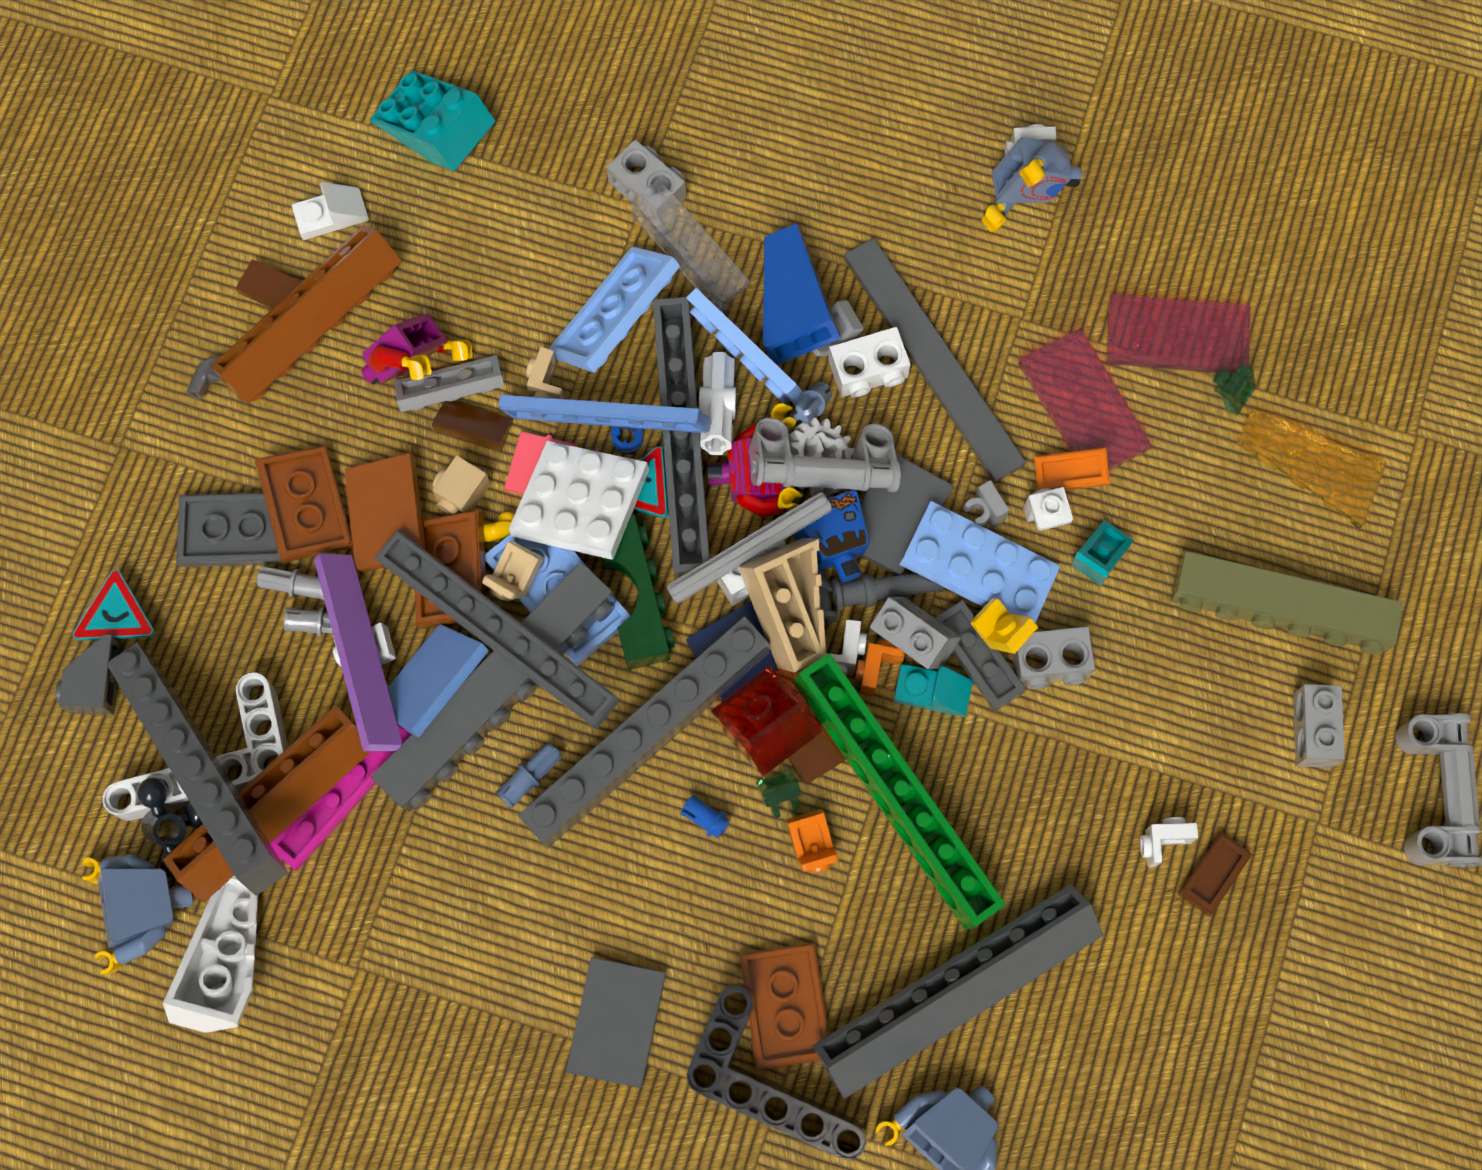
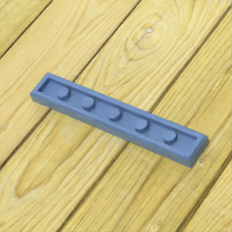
(605, 413)

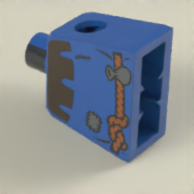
(840, 536)

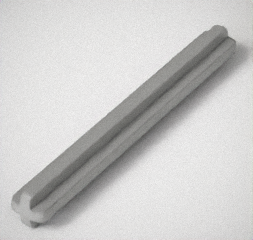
(749, 547)

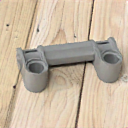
(872, 463)
(1456, 841)

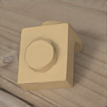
(540, 374)
(513, 572)

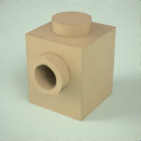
(459, 487)

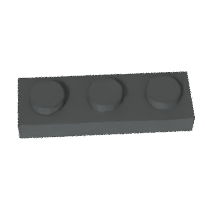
(983, 665)

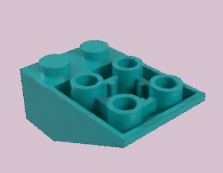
(434, 119)

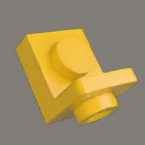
(1002, 629)

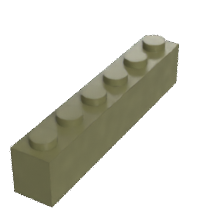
(1286, 603)

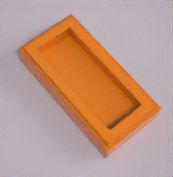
(1073, 470)

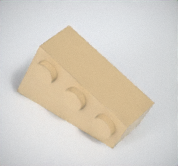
(788, 602)

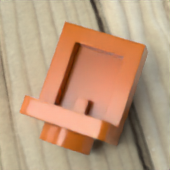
(868, 670)
(812, 841)

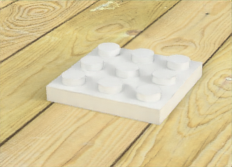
(579, 500)

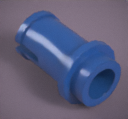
(705, 817)

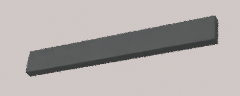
(935, 361)
(498, 629)

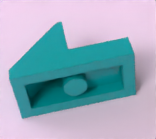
(1102, 552)
(933, 690)

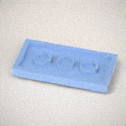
(614, 308)
(737, 342)
(978, 563)
(553, 570)

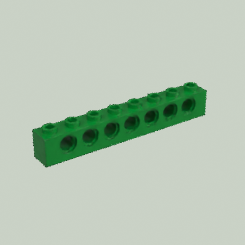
(898, 792)

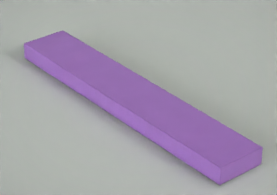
(358, 653)

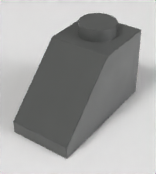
(87, 681)

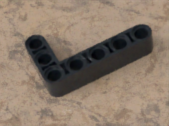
(762, 1088)

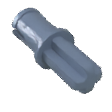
(812, 402)
(529, 775)

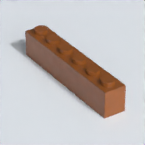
(306, 314)
(275, 798)

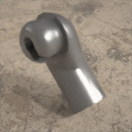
(202, 378)

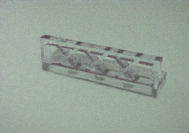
(689, 245)

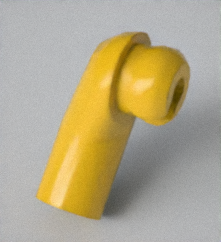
(500, 529)

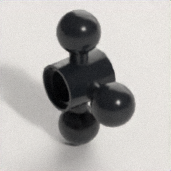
(152, 794)

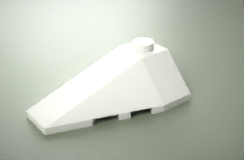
(218, 964)

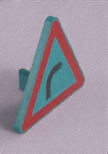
(653, 496)
(114, 613)

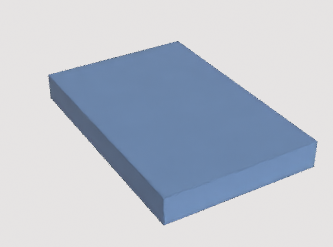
(433, 678)

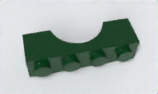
(642, 634)

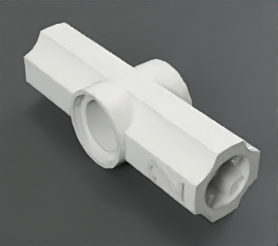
(718, 402)

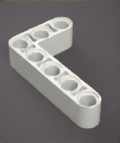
(251, 758)

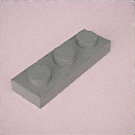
(449, 384)

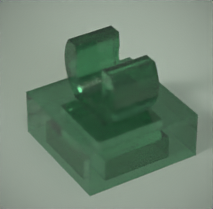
(1235, 388)
(779, 789)

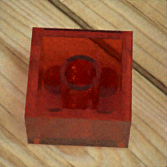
(766, 721)

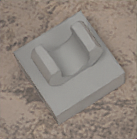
(990, 503)

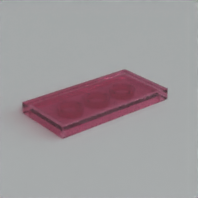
(1177, 334)
(1084, 399)

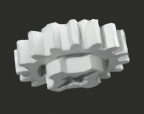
(819, 440)

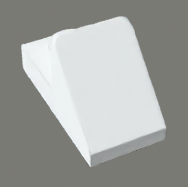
(334, 210)

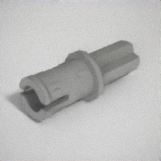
(290, 582)
(307, 621)

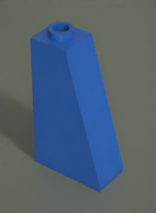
(794, 301)

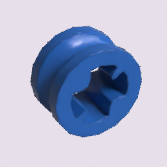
(626, 448)

